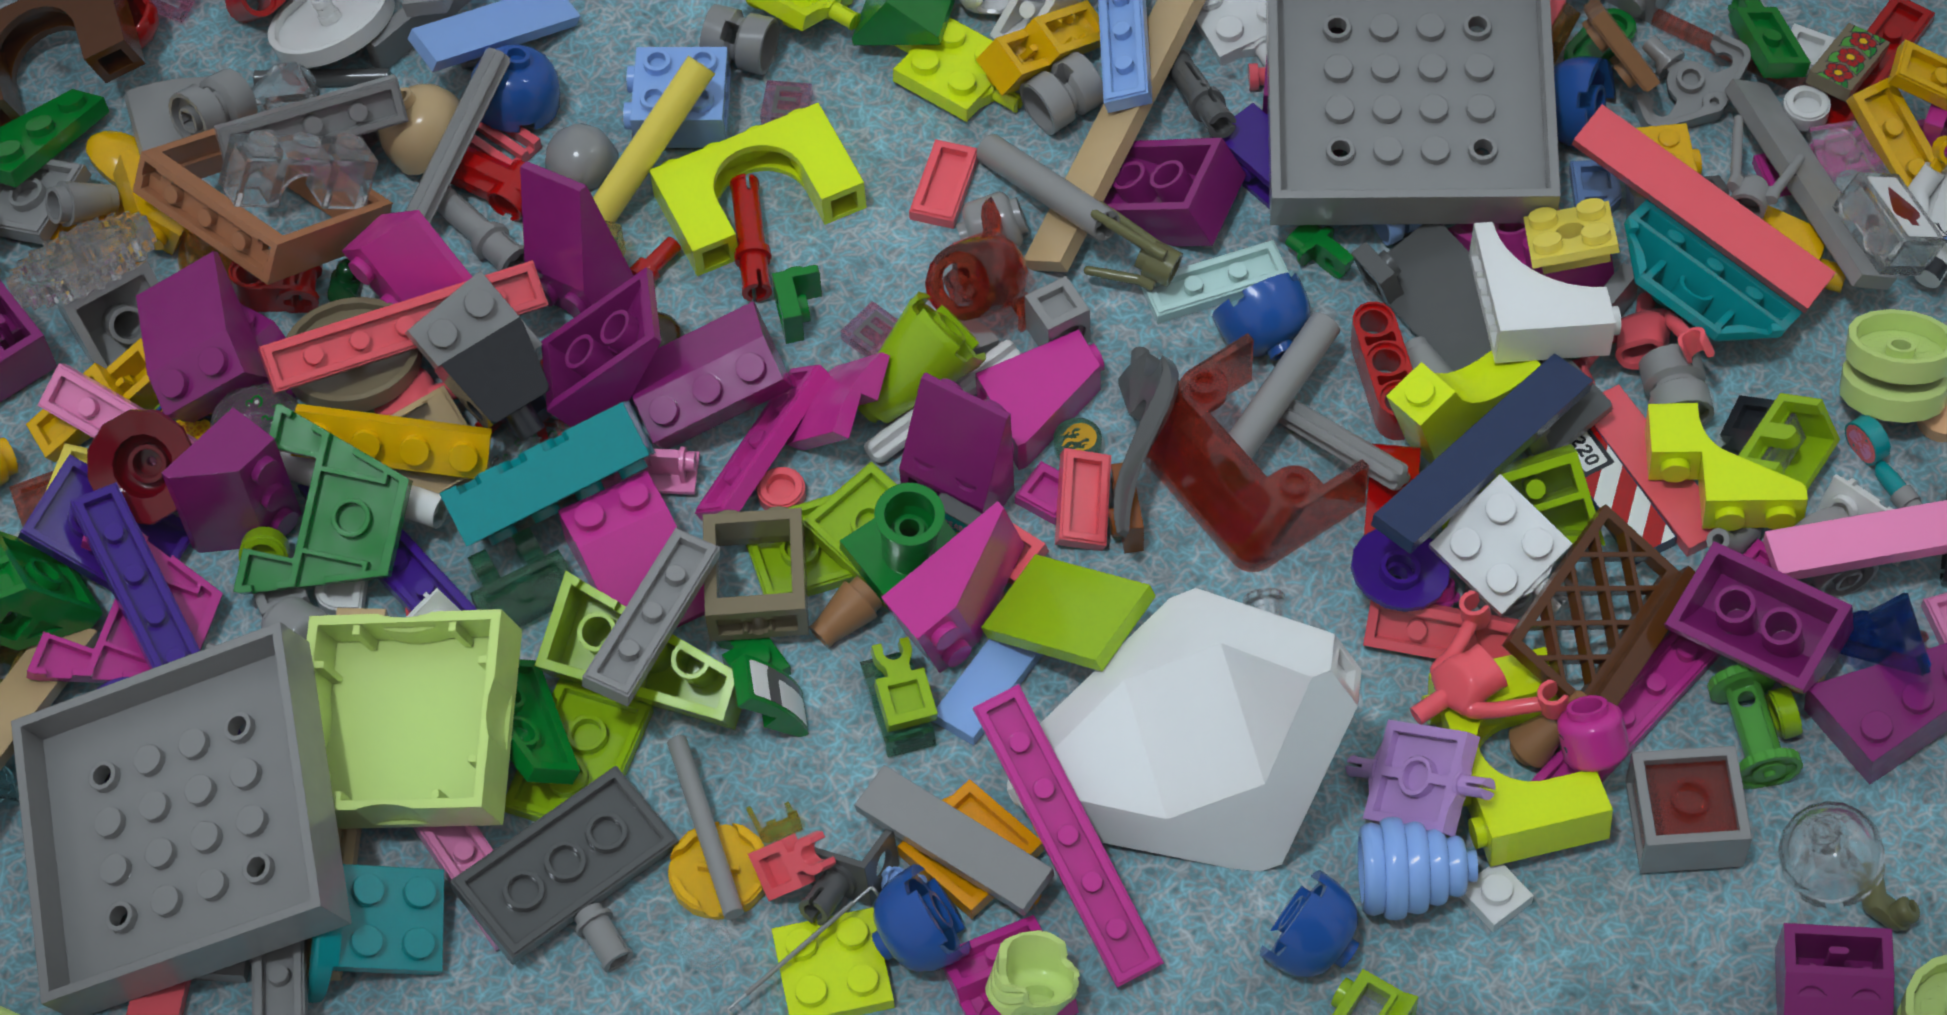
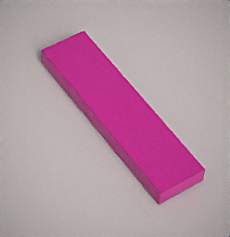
(763, 442)

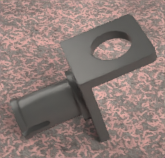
(848, 879)

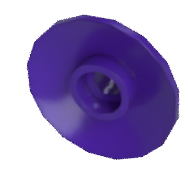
(1421, 572)

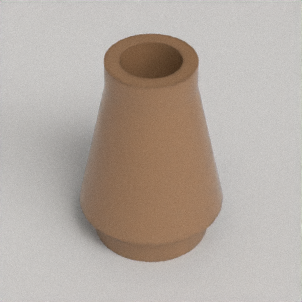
(846, 612)

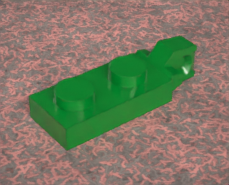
(1769, 39)

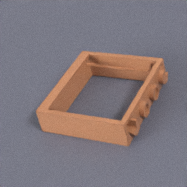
(173, 183)

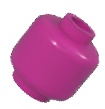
(1593, 735)

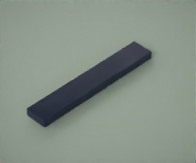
(1481, 453)

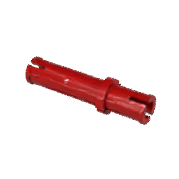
(752, 252)

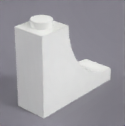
(1533, 314)

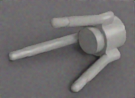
(1754, 190)

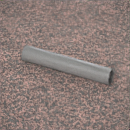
(1044, 185)
(1284, 382)

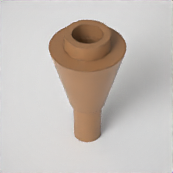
(1536, 738)

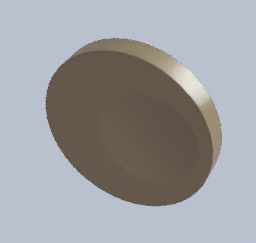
(363, 386)

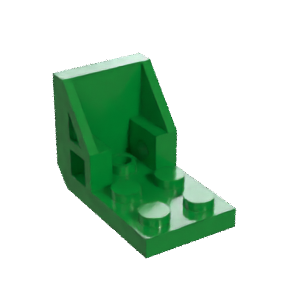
(40, 595)

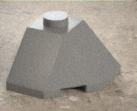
(108, 318)

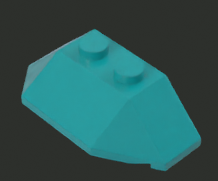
(1701, 282)

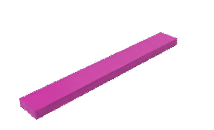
(1659, 685)

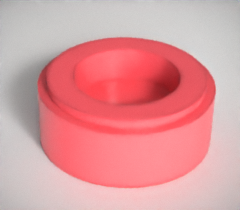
(781, 488)

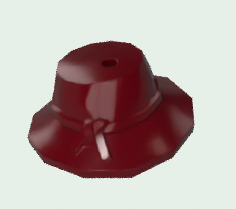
(123, 456)

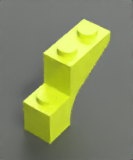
(1731, 488)

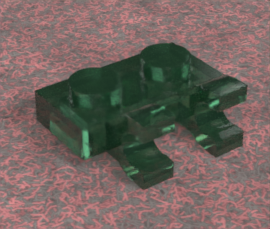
(524, 592)

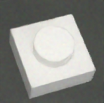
(1497, 896)

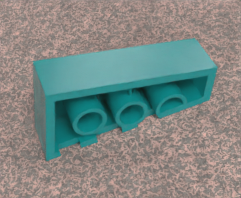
(549, 474)

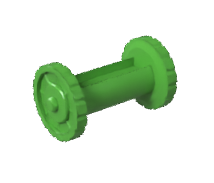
(1764, 759)

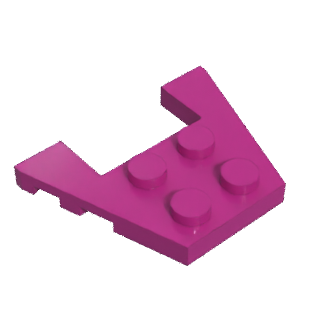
(116, 648)

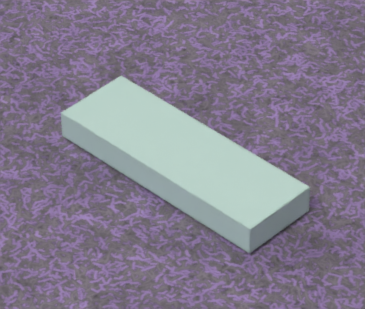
(1214, 281)

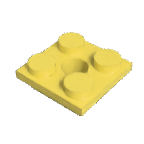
(1571, 236)

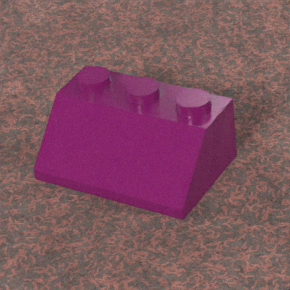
(710, 377)
(231, 485)
(1762, 618)

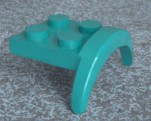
(392, 930)

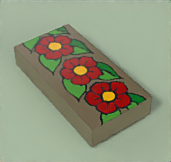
(1847, 62)

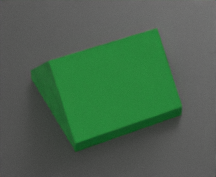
(902, 22)

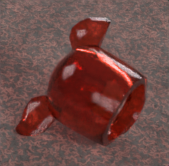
(984, 274)

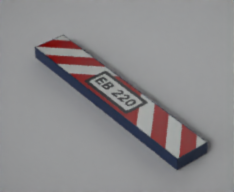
(1614, 486)

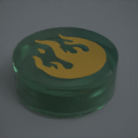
(1077, 435)

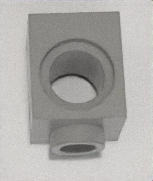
(1056, 312)

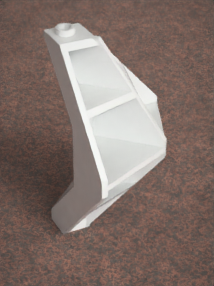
(1207, 732)

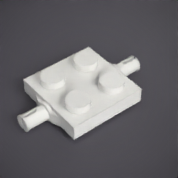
(1234, 29)
(1501, 546)

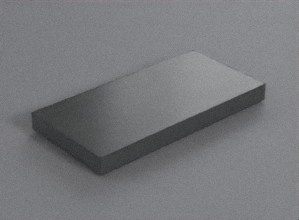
(563, 864)

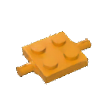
(986, 811)

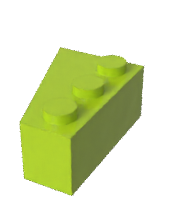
(1555, 488)

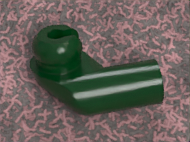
(343, 282)

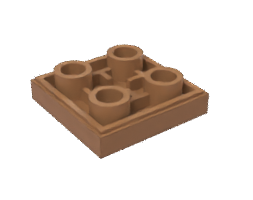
(1627, 59)

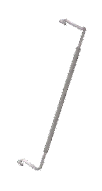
(800, 947)

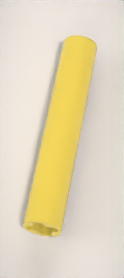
(652, 138)

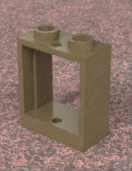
(757, 614)

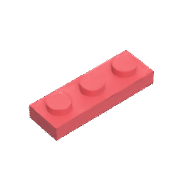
(1431, 631)

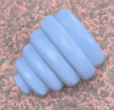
(1409, 868)

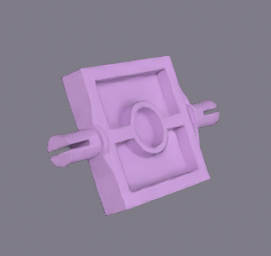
(1421, 776)

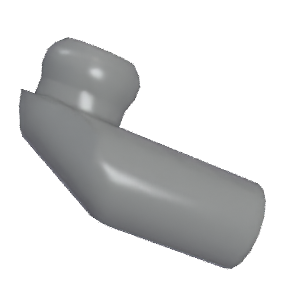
(1736, 540)

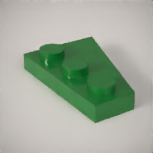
(44, 132)
(538, 735)

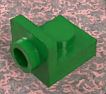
(791, 293)

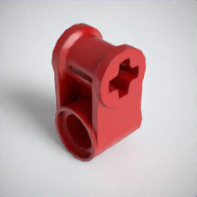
(278, 295)

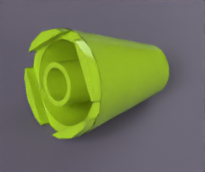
(919, 344)

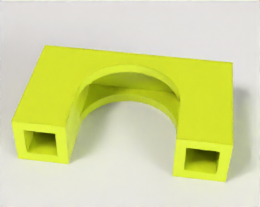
(794, 145)
(1527, 815)

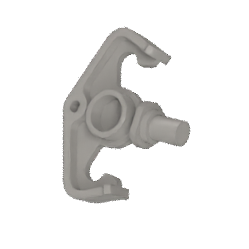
(1692, 86)

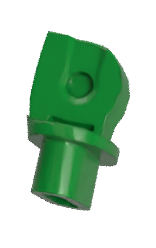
(1316, 244)

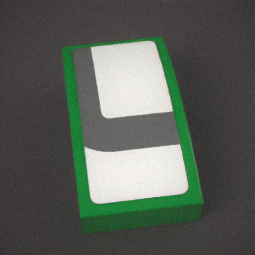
(771, 693)

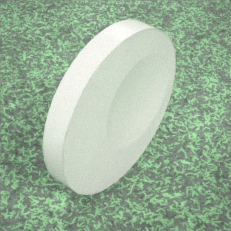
(326, 30)

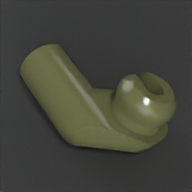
(1890, 912)

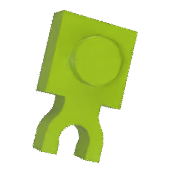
(903, 692)

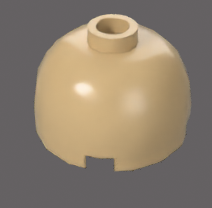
(415, 141)

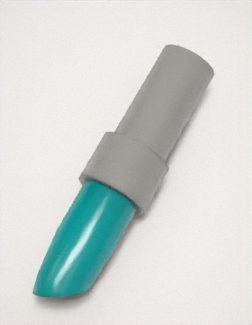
(1901, 493)

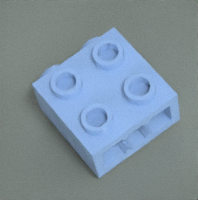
(653, 73)

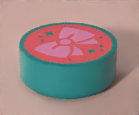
(1868, 439)

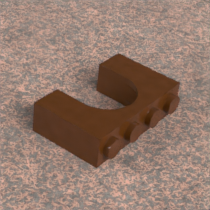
(103, 31)

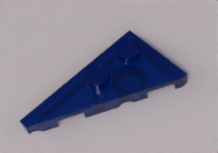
(1889, 637)

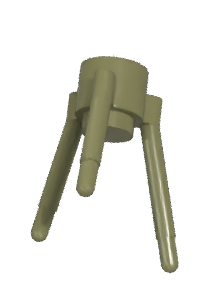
(1155, 260)

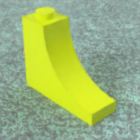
(1443, 406)

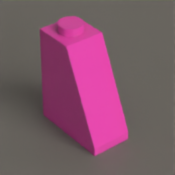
(1043, 390)

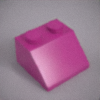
(403, 258)

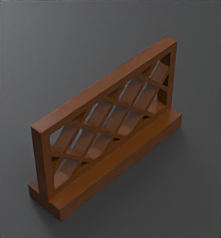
(1639, 634)

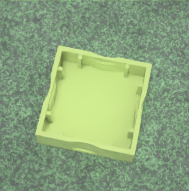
(417, 715)

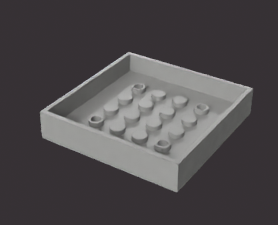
(1410, 106)
(178, 822)

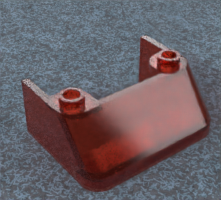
(1221, 487)

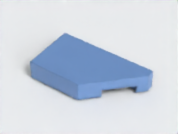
(1594, 181)

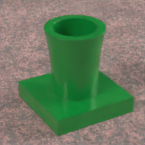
(903, 534)

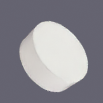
(1807, 107)

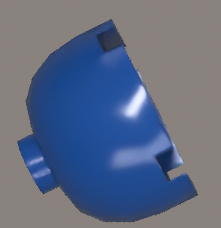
(1579, 91)
(526, 92)
(1268, 312)
(917, 923)
(1315, 930)

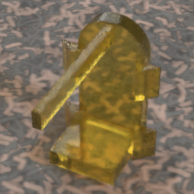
(779, 829)

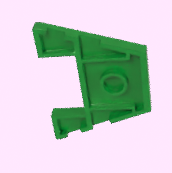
(348, 517)

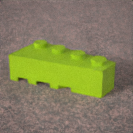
(680, 679)

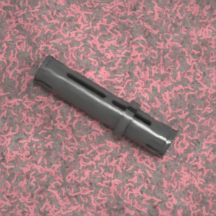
(1204, 101)

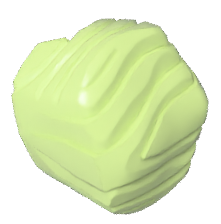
(1032, 975)

